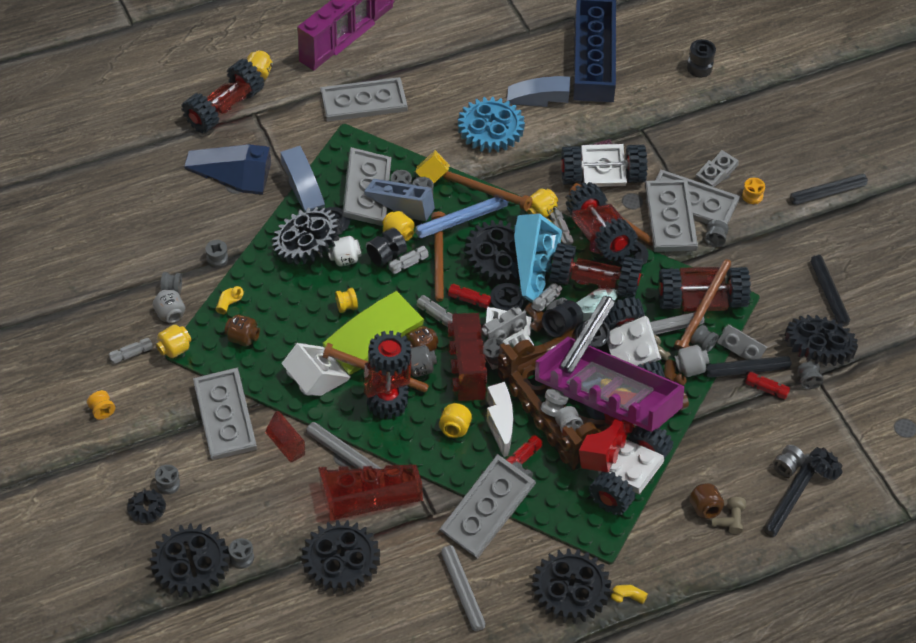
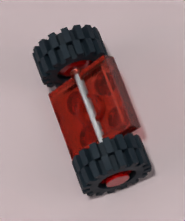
(243, 84)
(601, 221)
(594, 272)
(694, 283)
(387, 374)

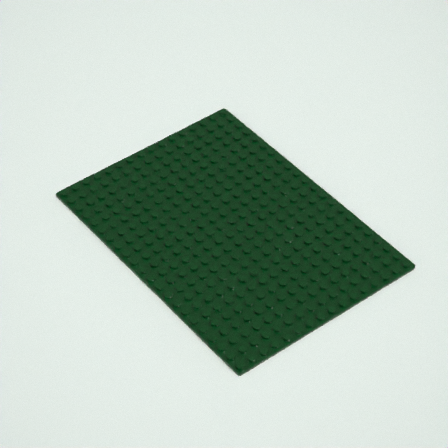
(300, 307)

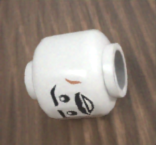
(345, 252)

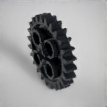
(306, 235)
(496, 252)
(821, 340)
(212, 554)
(340, 556)
(575, 567)

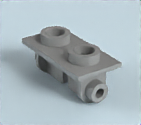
(513, 321)
(741, 343)

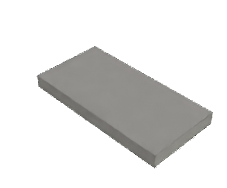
(363, 99)
(361, 170)
(706, 201)
(671, 215)
(224, 414)
(487, 506)

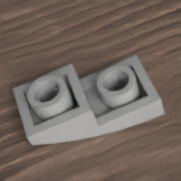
(718, 169)

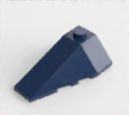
(238, 166)

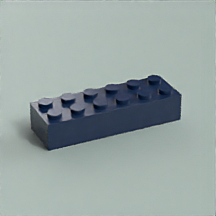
(595, 51)

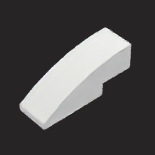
(500, 415)

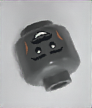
(422, 361)

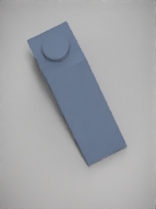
(410, 199)

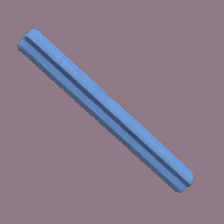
(460, 216)

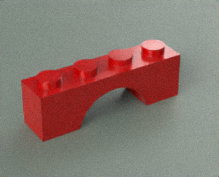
(601, 449)

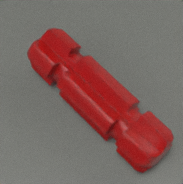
(469, 296)
(767, 385)
(525, 450)

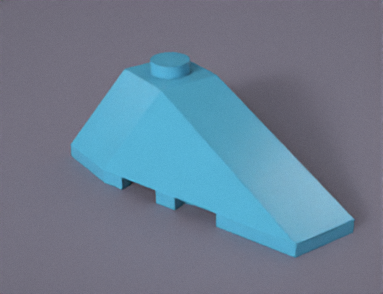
(535, 247)

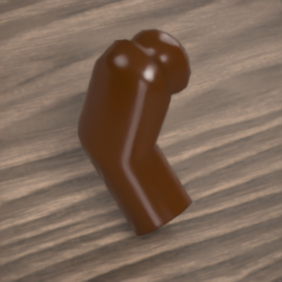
(536, 325)
(669, 373)

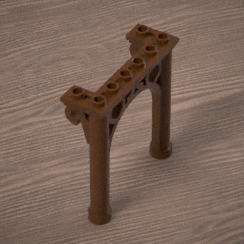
(520, 363)

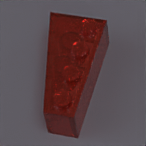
(468, 357)
(368, 489)

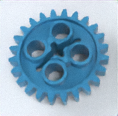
(491, 124)

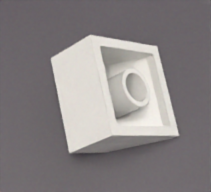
(312, 371)

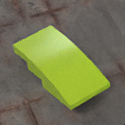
(386, 315)

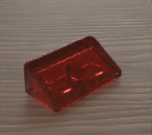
(285, 437)

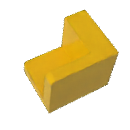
(433, 167)

